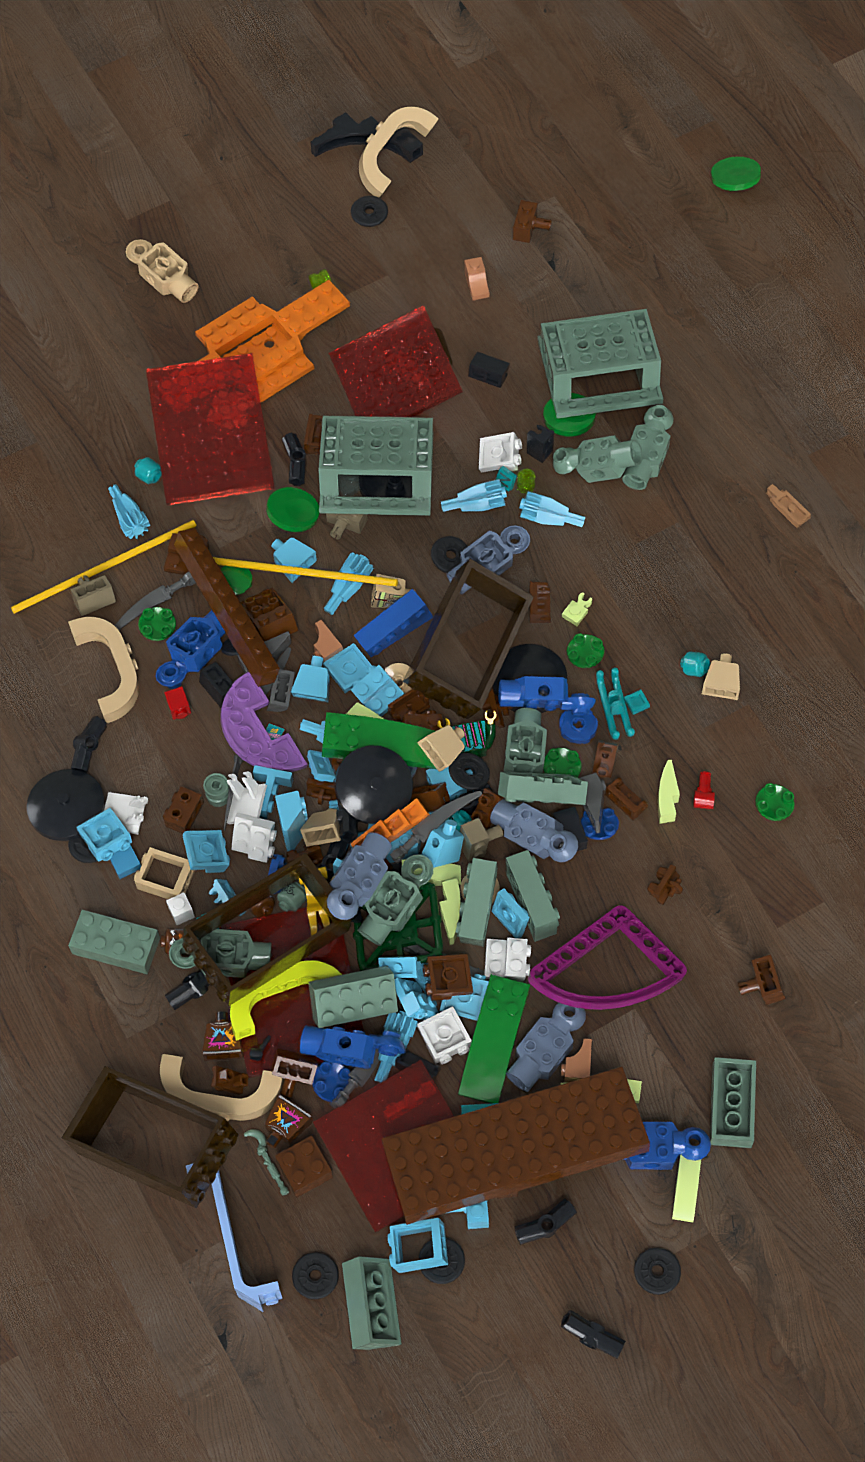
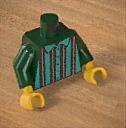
(478, 735)

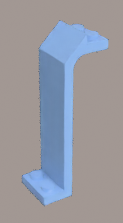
(255, 1296)

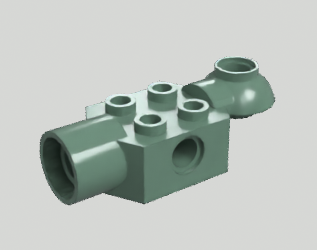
(654, 447)
(598, 458)
(525, 743)
(395, 899)
(229, 949)

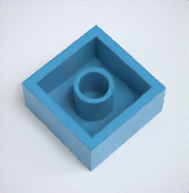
(125, 862)

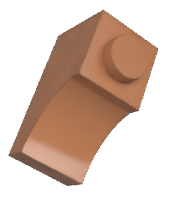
(476, 278)
(327, 644)
(579, 1064)

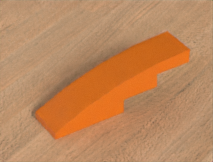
(397, 823)

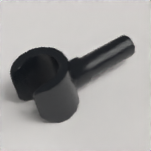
(255, 1053)

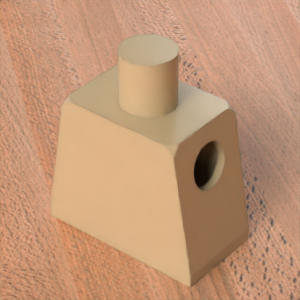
(722, 679)
(443, 746)
(321, 828)

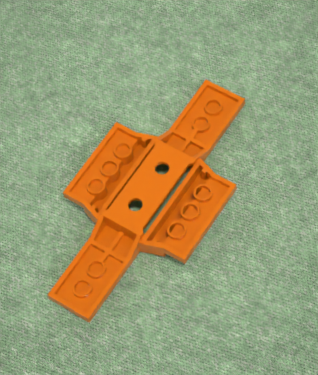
(284, 361)

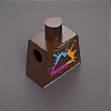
(220, 1040)
(286, 1122)

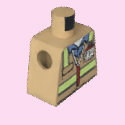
(384, 596)

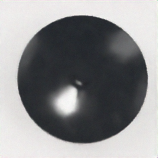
(385, 486)
(530, 661)
(373, 784)
(64, 802)

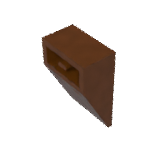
(269, 614)

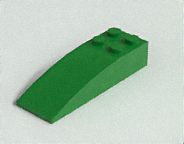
(349, 732)
(494, 1039)

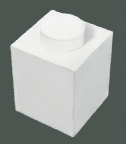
(180, 908)

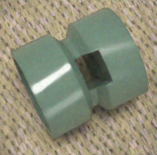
(216, 789)

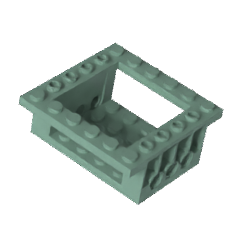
(565, 360)
(385, 448)

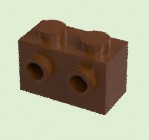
(183, 810)

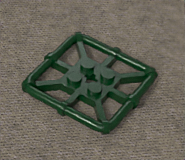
(407, 936)

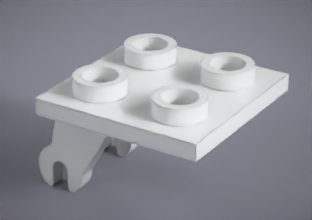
(245, 800)
(128, 810)

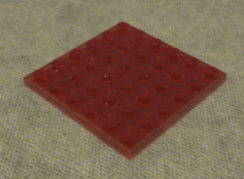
(396, 369)
(356, 1133)

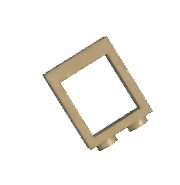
(183, 880)

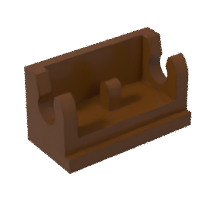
(313, 434)
(541, 602)
(410, 701)
(431, 796)
(625, 799)

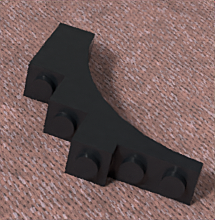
(349, 132)

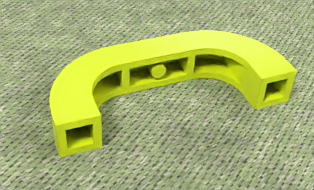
(293, 977)

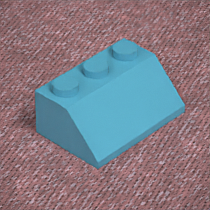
(292, 817)

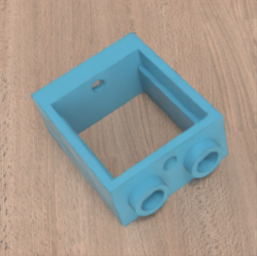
(439, 1245)

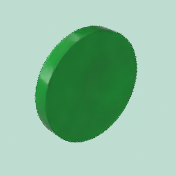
(736, 173)
(567, 426)
(292, 509)

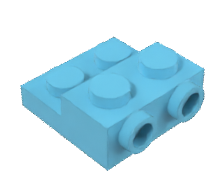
(376, 690)
(105, 835)
(206, 850)
(414, 1002)
(469, 1005)

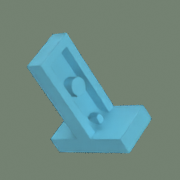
(273, 779)

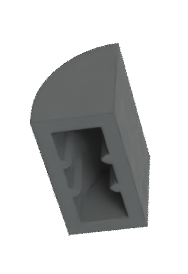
(281, 691)

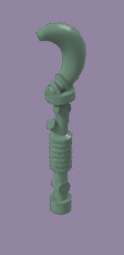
(270, 1166)

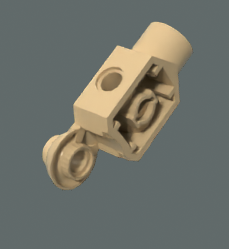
(162, 269)

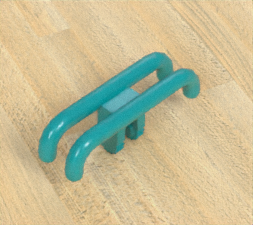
(614, 704)

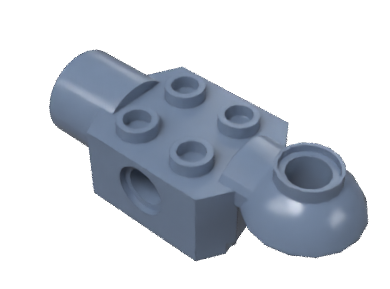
(494, 551)
(534, 831)
(358, 876)
(545, 1047)

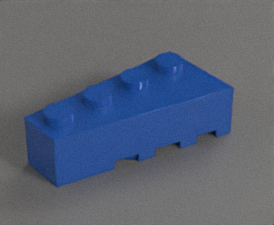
(394, 623)

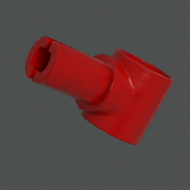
(703, 795)

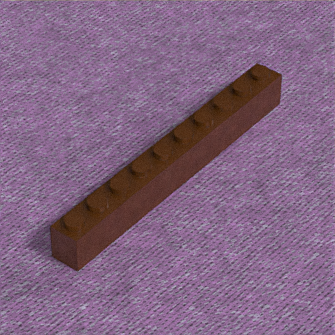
(226, 607)

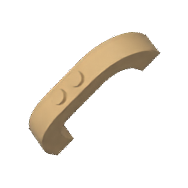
(411, 117)
(98, 629)
(230, 1108)

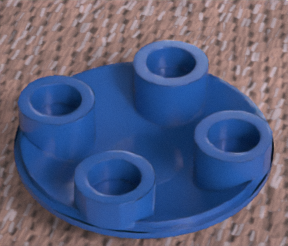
(608, 825)
(329, 1080)

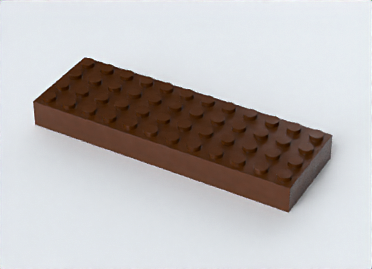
(515, 1145)

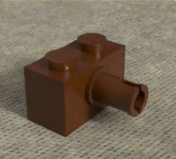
(527, 221)
(766, 981)
(293, 1068)

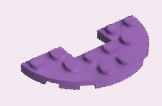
(247, 734)

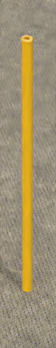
(104, 566)
(306, 571)

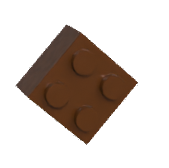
(304, 1166)

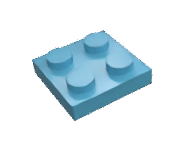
(347, 667)
(510, 913)

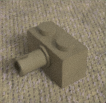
(352, 522)
(92, 594)
(477, 838)

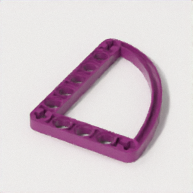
(616, 1001)

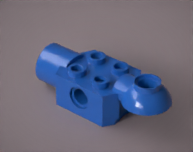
(190, 649)
(525, 693)
(332, 1043)
(668, 1144)

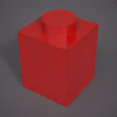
(177, 703)

